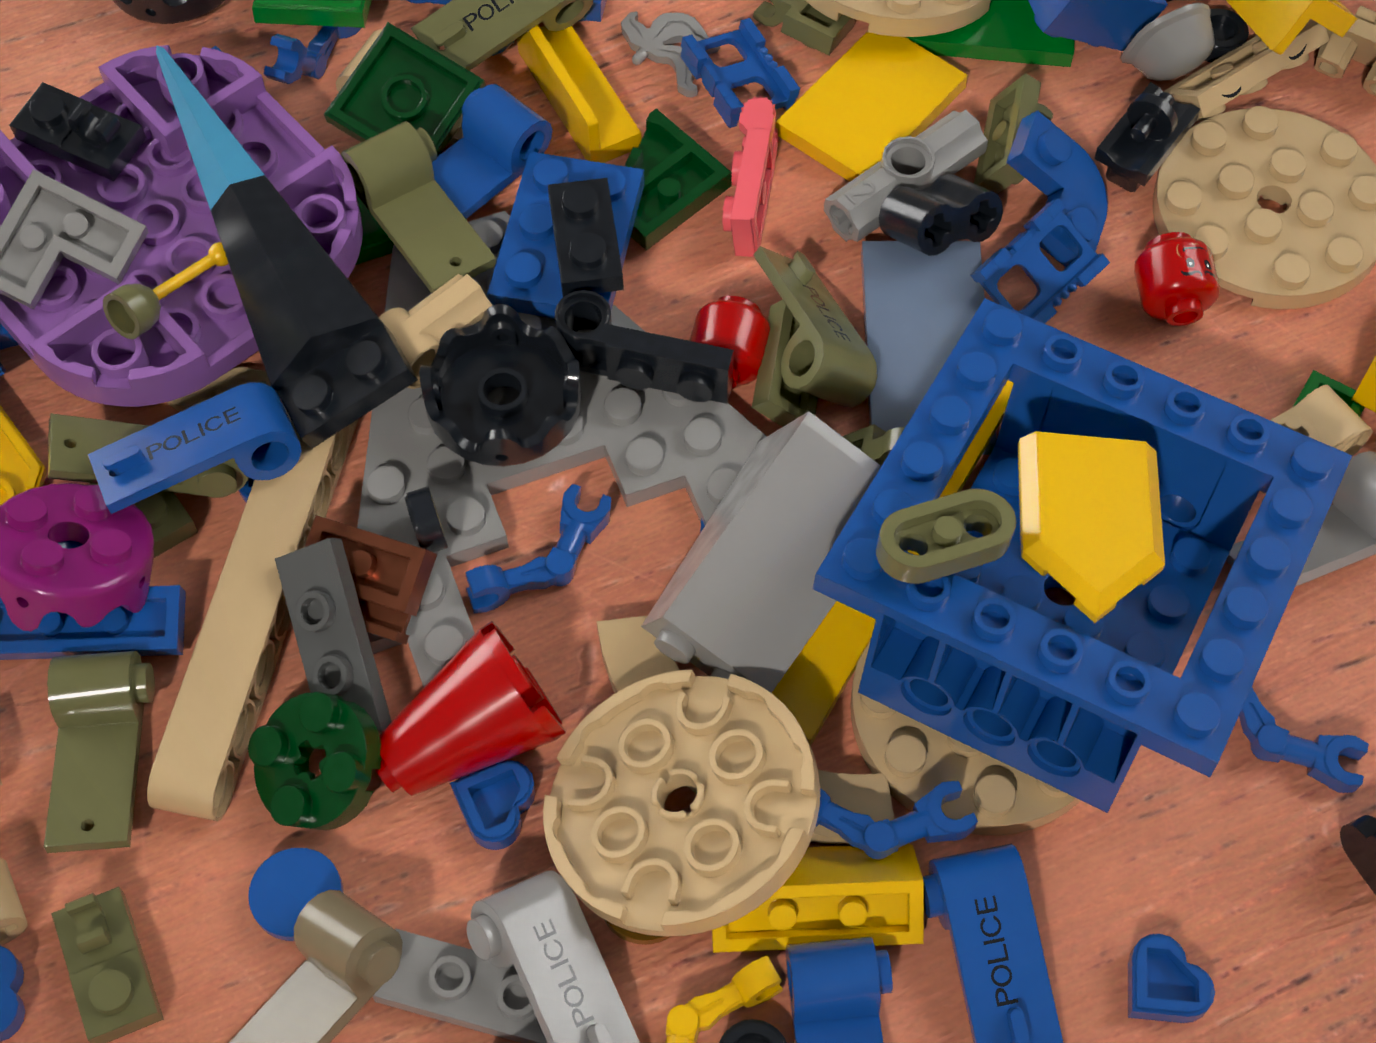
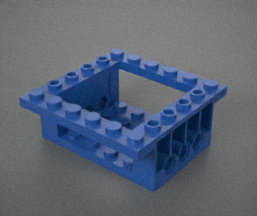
(1038, 678)

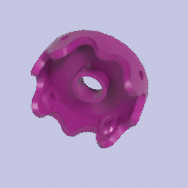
(80, 581)

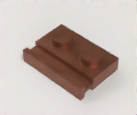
(385, 574)

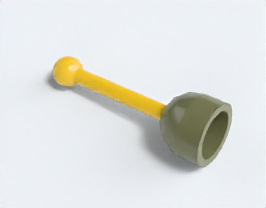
(136, 308)

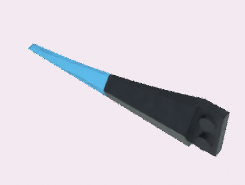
(309, 322)

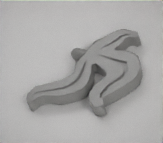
(657, 43)

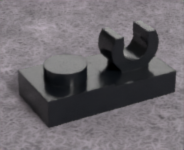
(77, 131)

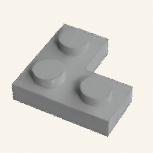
(58, 223)

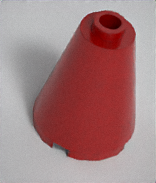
(468, 718)

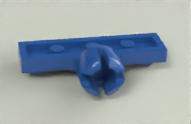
(150, 632)

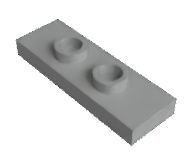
(460, 989)

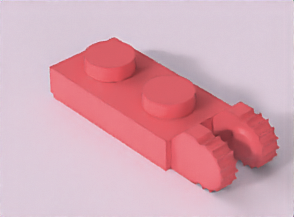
(752, 176)

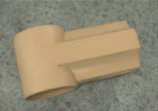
(419, 330)

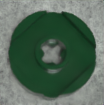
(283, 754)

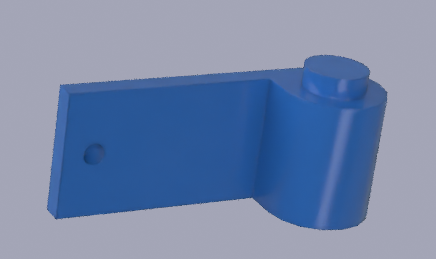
(492, 150)

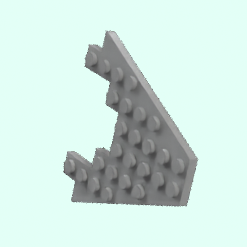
(647, 435)

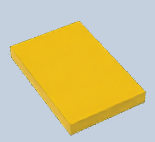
(868, 99)

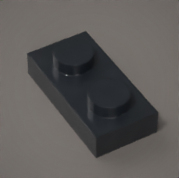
(585, 236)

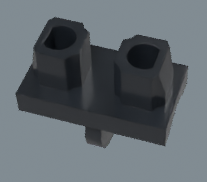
(1144, 137)

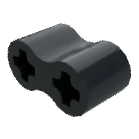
(940, 214)

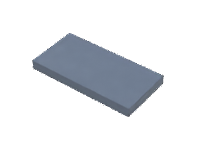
(914, 319)

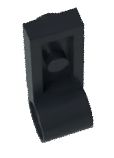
(640, 357)

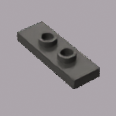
(331, 627)

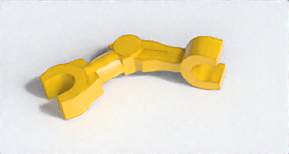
(747, 988)

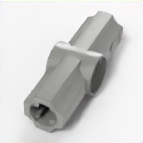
(905, 162)

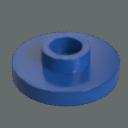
(286, 885)

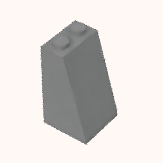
(748, 580)

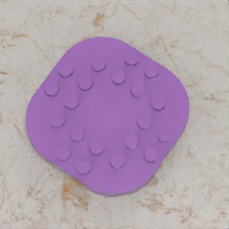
(204, 321)

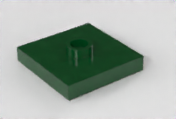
(403, 83)

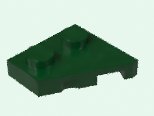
(677, 179)

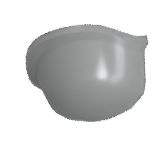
(1172, 43)

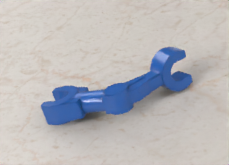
(298, 60)
(492, 586)
(1320, 756)
(885, 836)

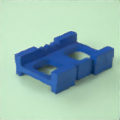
(756, 67)
(1026, 252)

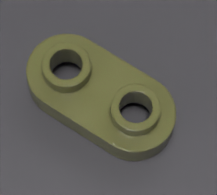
(940, 535)

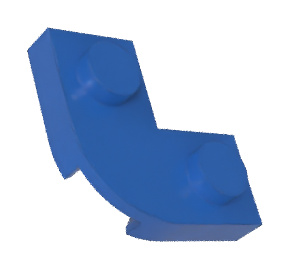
(1064, 172)

